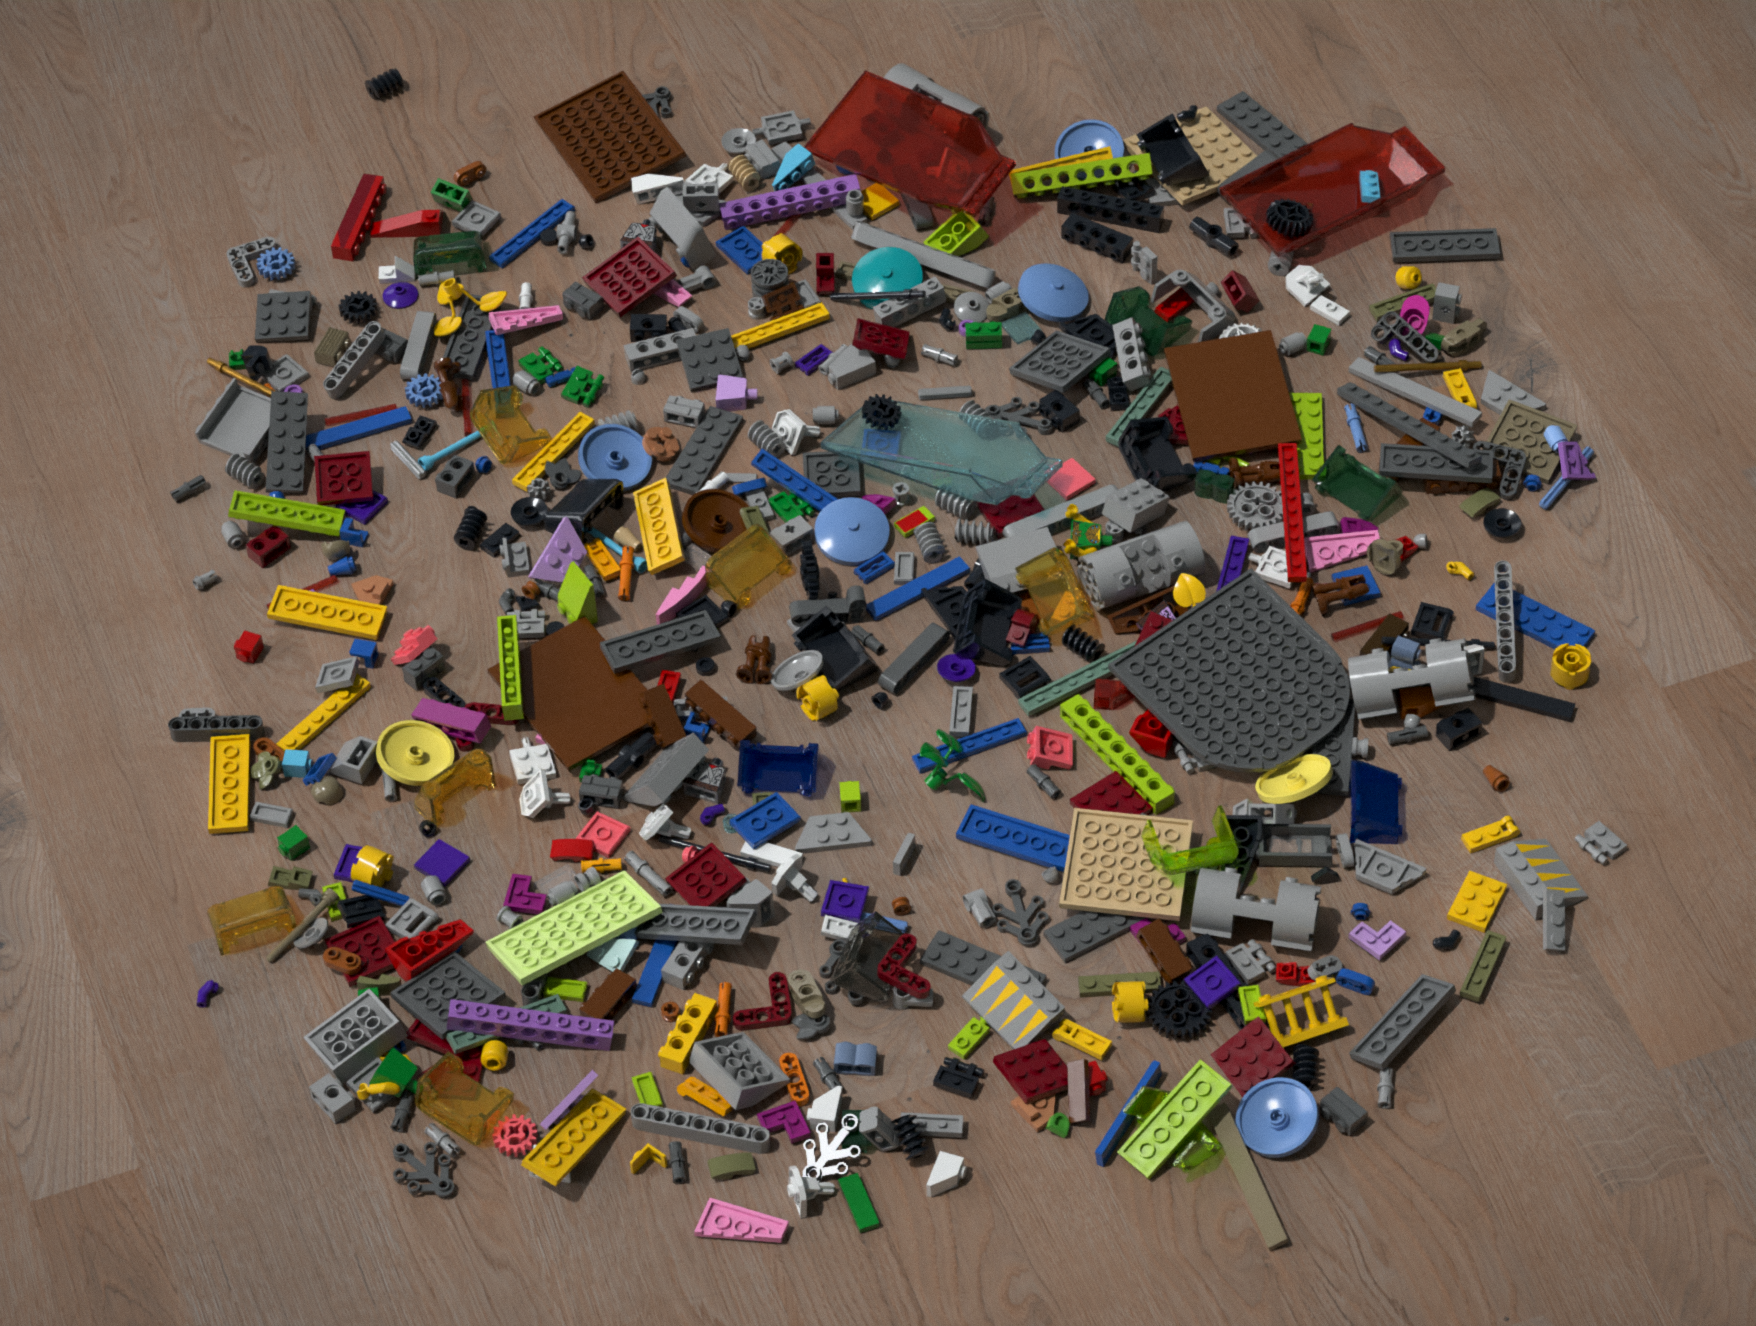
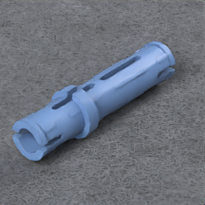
(1354, 423)

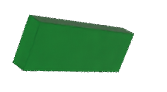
(858, 1203)

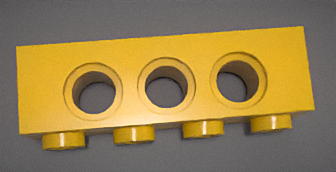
(678, 1059)

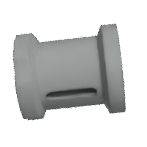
(775, 363)
(901, 494)
(508, 917)

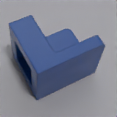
(354, 536)
(366, 650)
(699, 729)

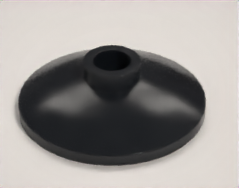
(528, 511)
(1502, 523)

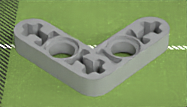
(244, 256)

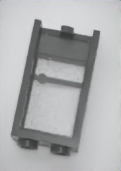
(1295, 845)

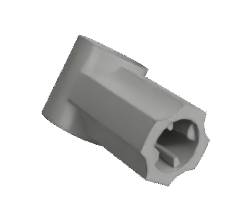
(701, 278)
(978, 905)
(903, 1000)

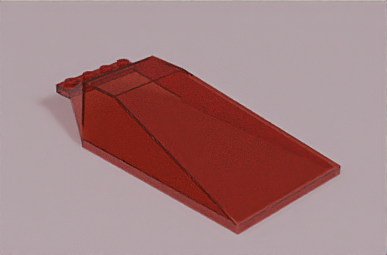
(912, 146)
(1328, 177)

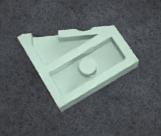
(614, 953)

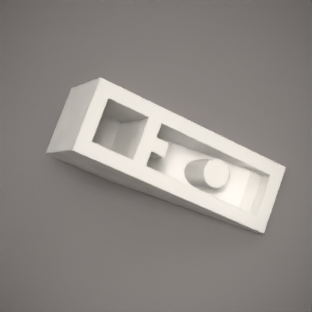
(648, 186)

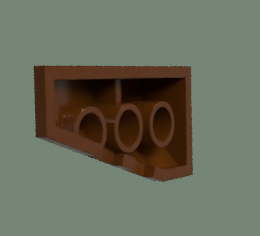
(1127, 618)

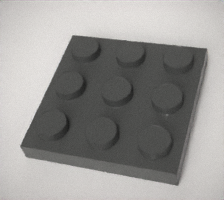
(283, 316)
(707, 357)
(832, 473)

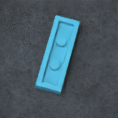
(1369, 186)

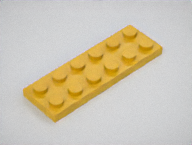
(658, 526)
(327, 612)
(229, 784)
(573, 1137)

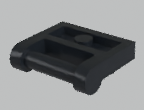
(1131, 192)
(1426, 620)
(1021, 673)

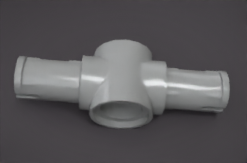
(566, 232)

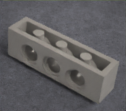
(897, 311)
(655, 350)
(1131, 354)
(684, 962)

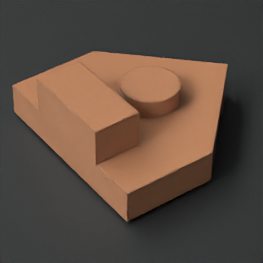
(372, 589)
(1036, 1112)

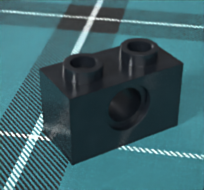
(647, 326)
(1059, 411)
(1458, 729)

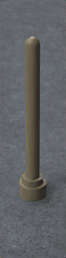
(329, 898)

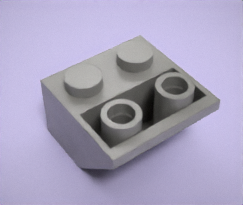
(355, 759)
(757, 897)

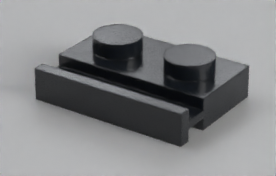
(359, 910)

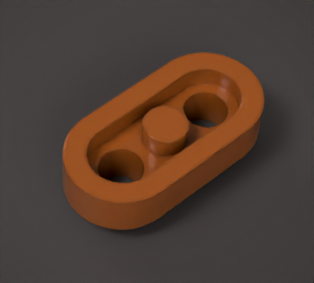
(469, 173)
(270, 746)
(340, 960)

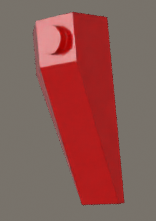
(409, 225)
(1151, 734)
(418, 953)

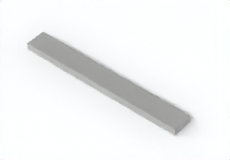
(813, 176)
(1416, 392)

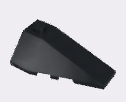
(1247, 835)

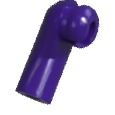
(1395, 349)
(709, 813)
(204, 991)

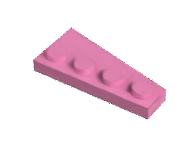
(523, 318)
(1336, 548)
(735, 1222)

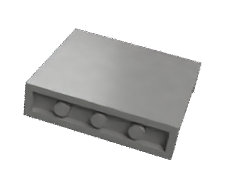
(237, 423)

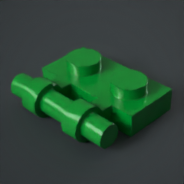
(535, 364)
(577, 385)
(787, 509)

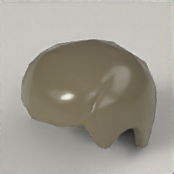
(336, 550)
(327, 790)

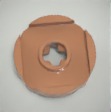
(664, 436)

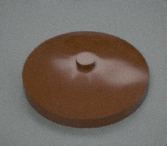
(713, 518)

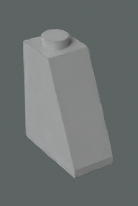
(851, 367)

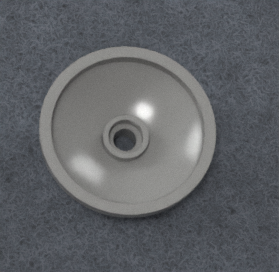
(797, 670)

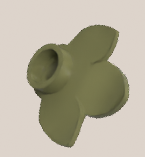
(265, 769)

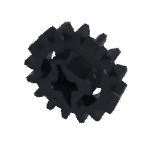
(358, 307)
(881, 412)

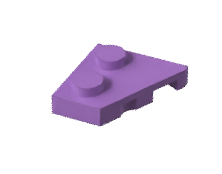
(1573, 462)

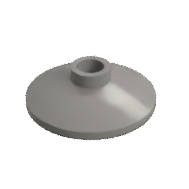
(737, 140)
(966, 312)
(312, 934)

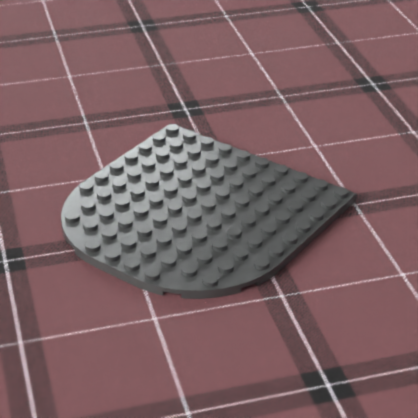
(1240, 679)

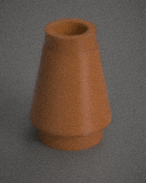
(1496, 778)

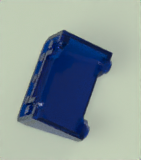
(778, 768)
(1374, 804)

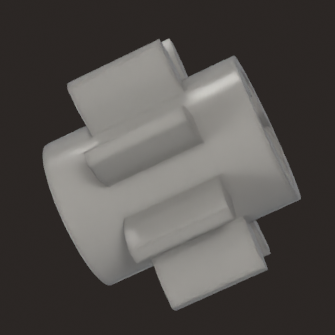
(1463, 436)
(539, 488)

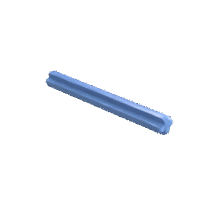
(1561, 484)

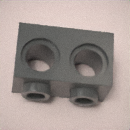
(455, 476)

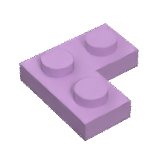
(1379, 942)

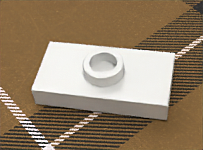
(1329, 310)
(837, 927)

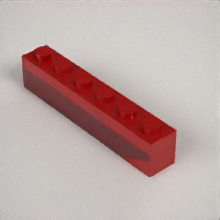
(358, 217)

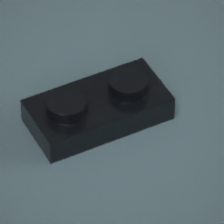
(492, 543)

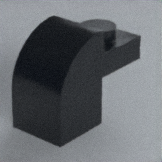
(257, 361)

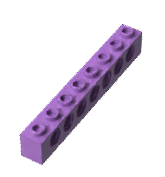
(787, 202)
(530, 1025)

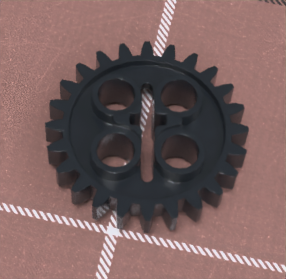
(809, 571)
(1177, 1010)

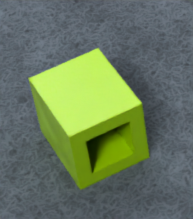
(850, 796)

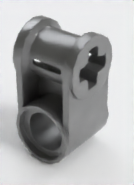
(534, 990)

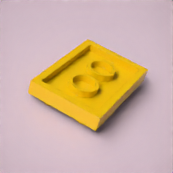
(1476, 901)

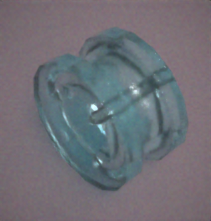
(728, 828)

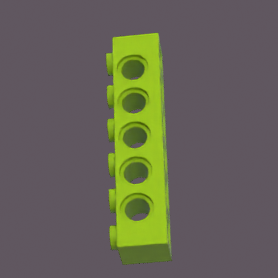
(510, 667)

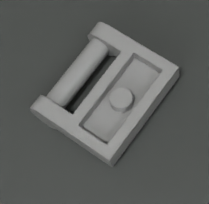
(408, 916)

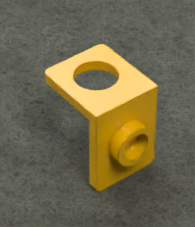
(642, 1156)

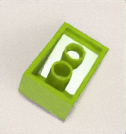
(957, 235)
(577, 596)

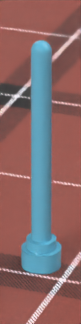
(428, 461)
(640, 563)

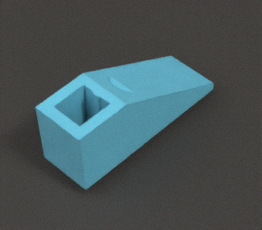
(793, 166)

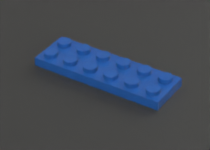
(1539, 621)
(1014, 837)

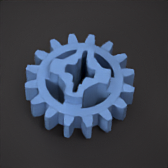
(276, 263)
(425, 389)

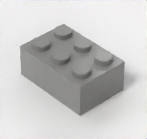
(1135, 505)

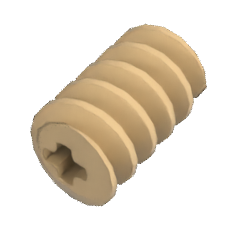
(744, 172)

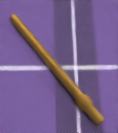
(1463, 364)
(223, 368)

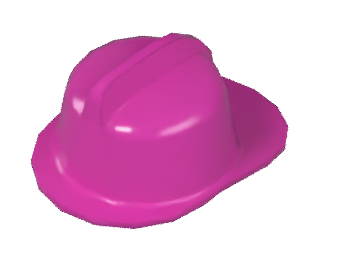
(1415, 312)

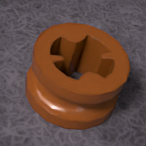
(530, 590)
(901, 906)
(670, 1006)

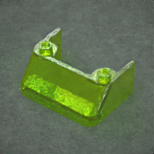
(1217, 851)
(1197, 1146)

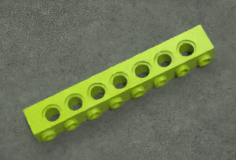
(1142, 161)
(1116, 752)

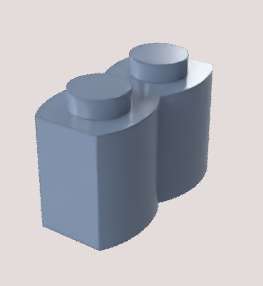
(1405, 653)
(855, 1059)

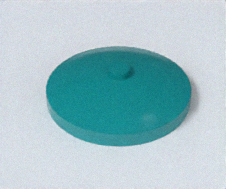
(886, 271)

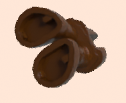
(450, 391)
(1264, 472)
(1349, 587)
(761, 653)

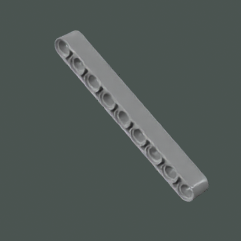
(925, 254)

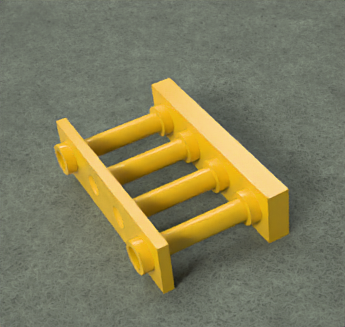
(1315, 1027)

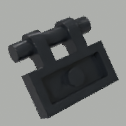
(957, 1081)

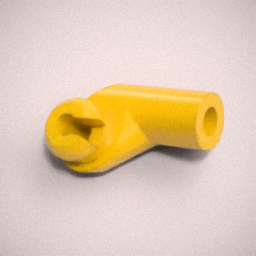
(1459, 568)

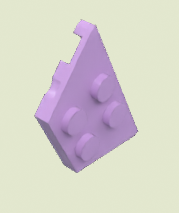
(559, 553)
(568, 1102)

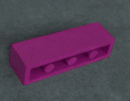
(453, 720)

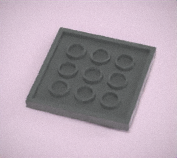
(1060, 361)
(430, 992)

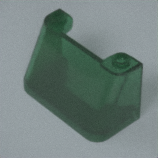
(447, 249)
(1156, 331)
(1356, 485)

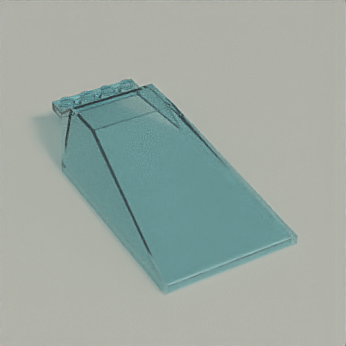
(949, 452)

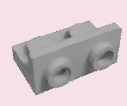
(515, 558)

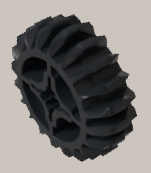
(1289, 218)

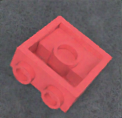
(413, 644)
(1050, 748)

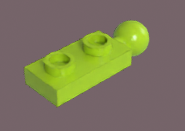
(969, 1037)

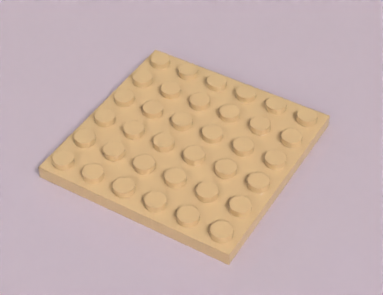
(1218, 149)
(1112, 870)

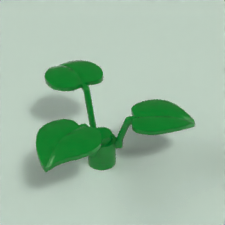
(939, 775)

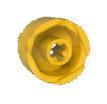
(784, 250)
(1570, 665)
(817, 698)
(373, 866)
(1129, 1002)

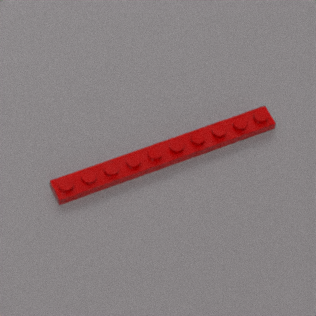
(1292, 512)

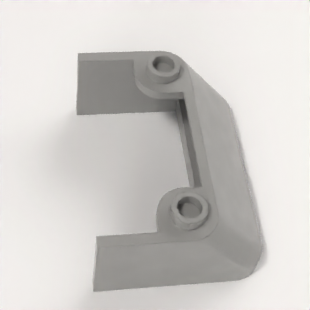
(682, 228)
(1217, 310)

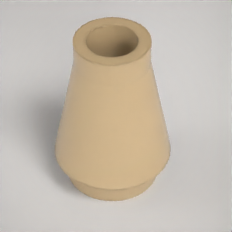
(626, 538)

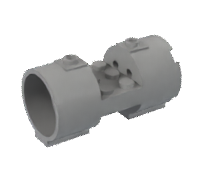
(915, 80)
(1140, 565)
(1376, 681)
(1219, 903)

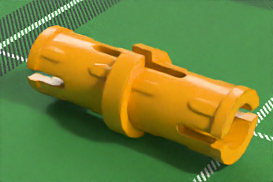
(616, 864)

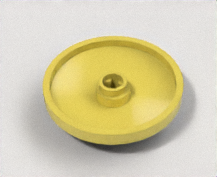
(413, 751)
(1294, 780)

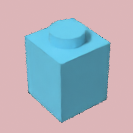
(296, 763)

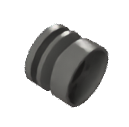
(768, 276)

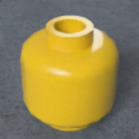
(1408, 277)
(494, 1055)

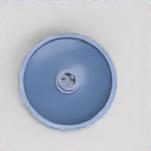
(1089, 136)
(1053, 292)
(614, 453)
(851, 531)
(1277, 1117)

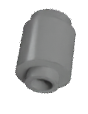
(854, 202)
(996, 291)
(1293, 343)
(526, 382)
(825, 414)
(232, 534)
(433, 890)
(562, 892)

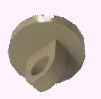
(1385, 555)

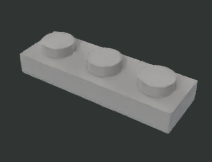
(961, 711)
(1554, 920)
(938, 1124)

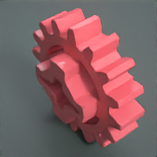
(515, 1135)

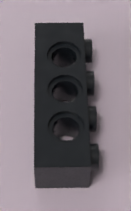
(1097, 237)

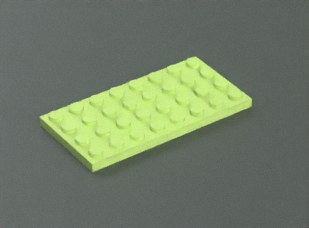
(573, 927)

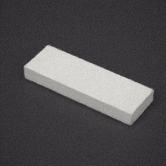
(768, 853)

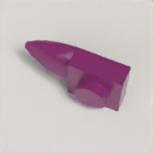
(884, 502)
(1352, 525)

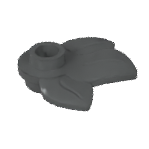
(562, 472)
(811, 1026)

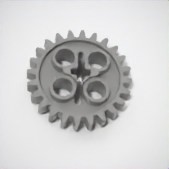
(1255, 506)

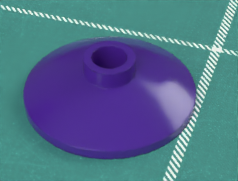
(400, 295)
(956, 668)

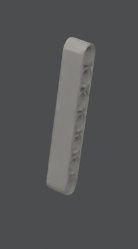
(1054, 518)
(1505, 629)
(691, 1131)

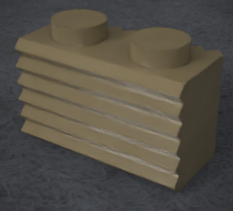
(332, 347)

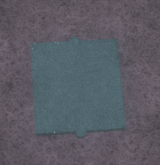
(1020, 327)

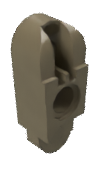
(1006, 306)
(1463, 337)
(806, 993)

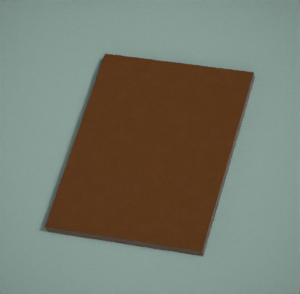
(609, 136)
(1232, 395)
(576, 696)

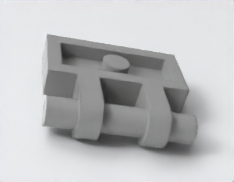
(1234, 224)
(1145, 261)
(530, 623)
(1188, 763)
(1604, 839)
(1247, 965)

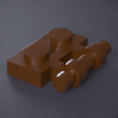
(782, 297)

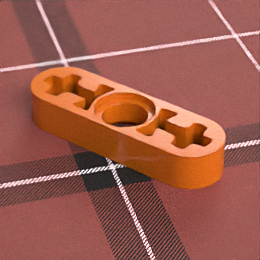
(795, 1071)

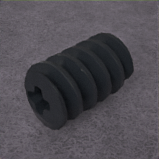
(384, 82)
(470, 528)
(1082, 644)
(1306, 1065)
(910, 1137)

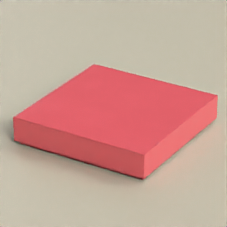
(1071, 479)
(605, 833)

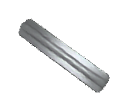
(945, 392)
(408, 460)

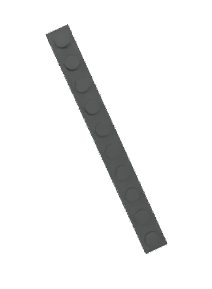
(1409, 425)

